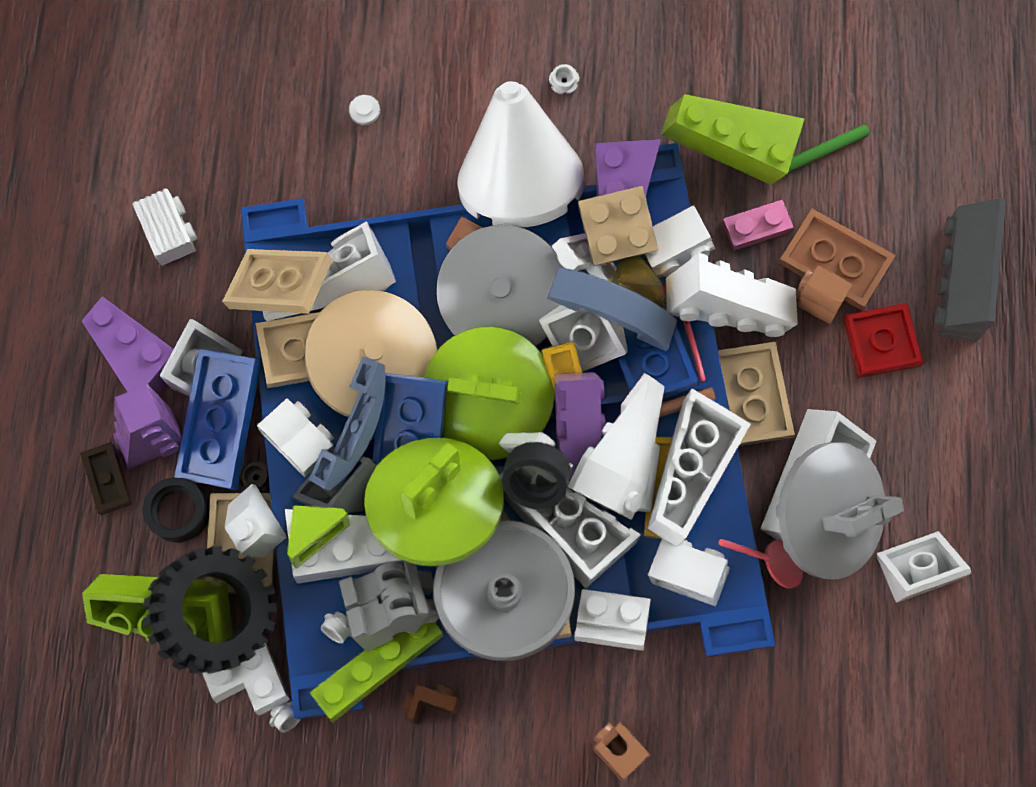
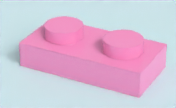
(757, 225)

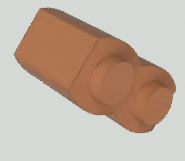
(822, 293)

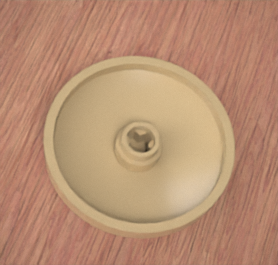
(368, 326)

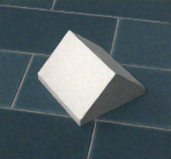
(181, 364)
(921, 566)

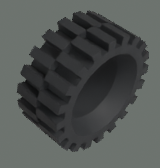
(168, 620)

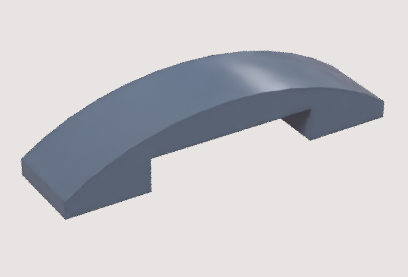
(613, 303)
(359, 428)

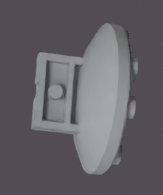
(833, 510)

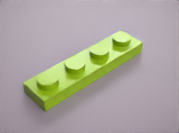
(371, 670)

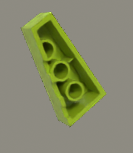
(736, 135)
(118, 603)

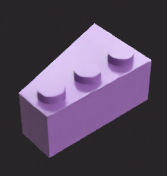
(578, 414)

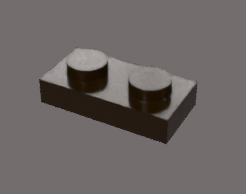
(106, 478)

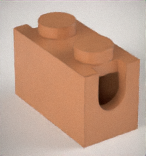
(619, 750)

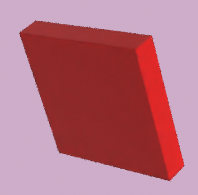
(883, 340)

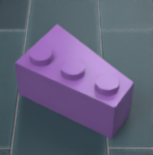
(624, 165)
(128, 346)
(144, 427)

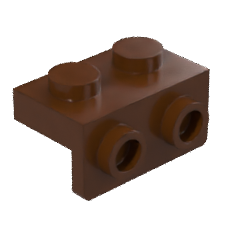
(438, 698)

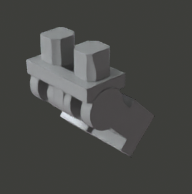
(388, 603)

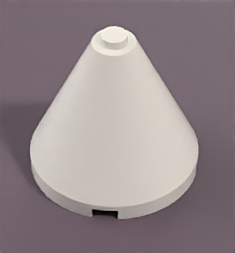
(519, 164)

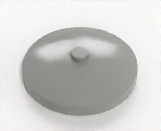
(498, 281)
(507, 594)

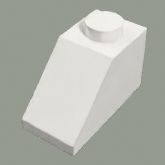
(253, 524)

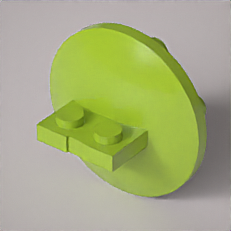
(493, 387)
(434, 501)

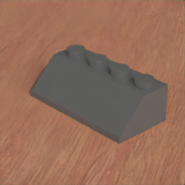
(970, 270)

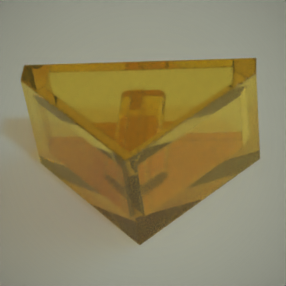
(638, 277)

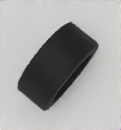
(156, 495)
(534, 495)

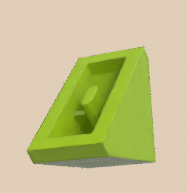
(312, 530)

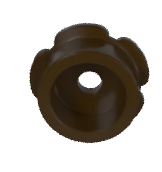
(250, 471)

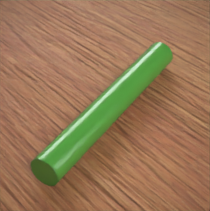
(829, 147)

